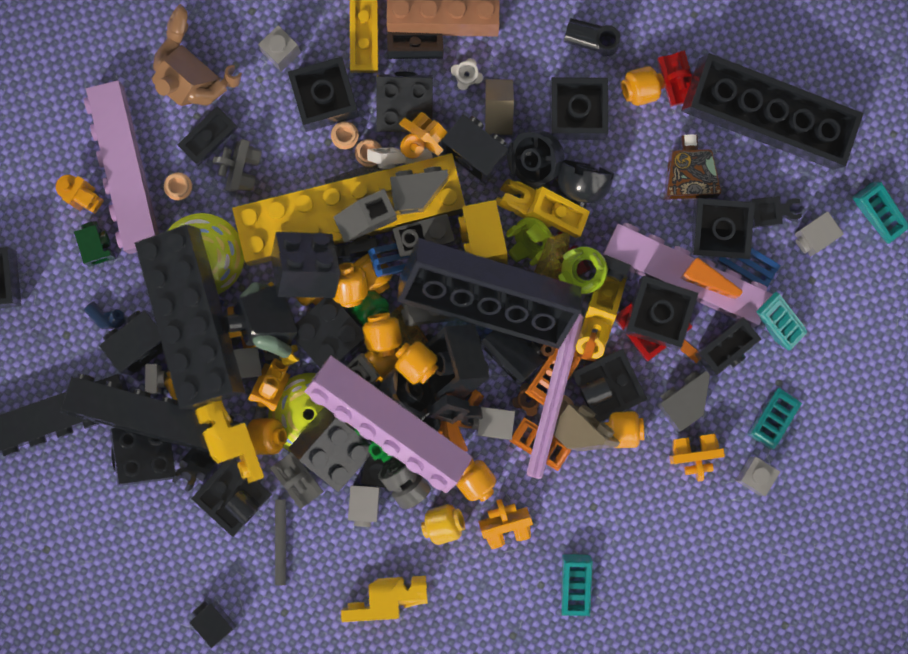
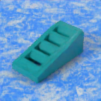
(873, 217)
(783, 323)
(761, 437)
(576, 560)

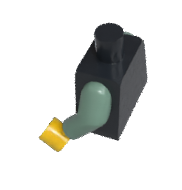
(264, 321)

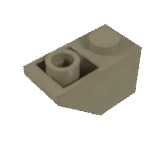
(582, 432)

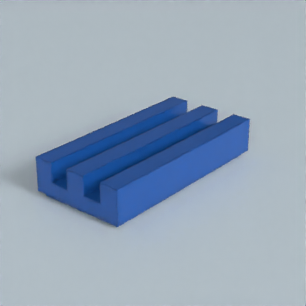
(376, 262)
(749, 276)

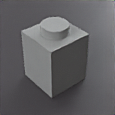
(279, 48)
(818, 234)
(495, 423)
(757, 476)
(363, 505)

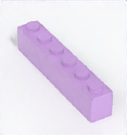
(122, 164)
(666, 264)
(388, 425)

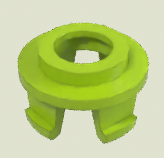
(527, 234)
(569, 268)

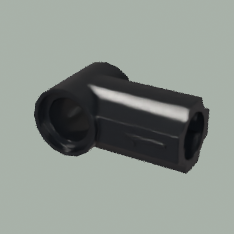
(589, 35)

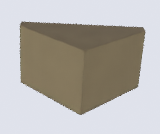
(499, 106)

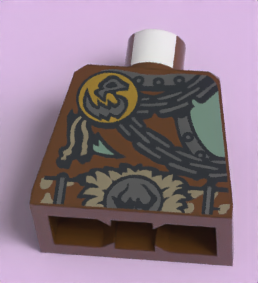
(691, 172)

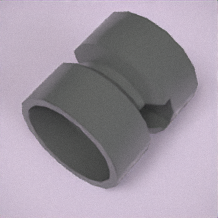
(406, 486)

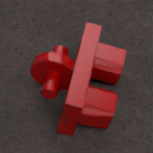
(676, 76)

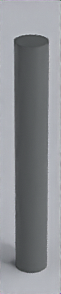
(280, 542)

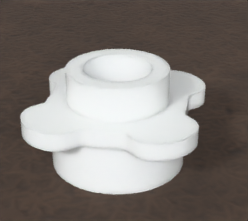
(466, 66)

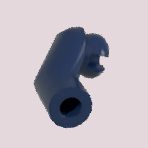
(105, 320)

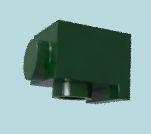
(93, 244)

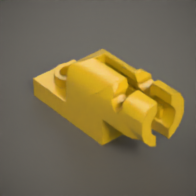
(545, 206)
(601, 315)
(229, 442)
(385, 599)

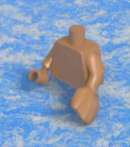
(183, 74)

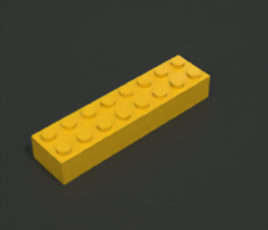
(315, 208)

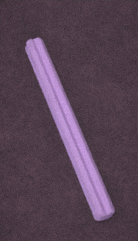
(553, 402)

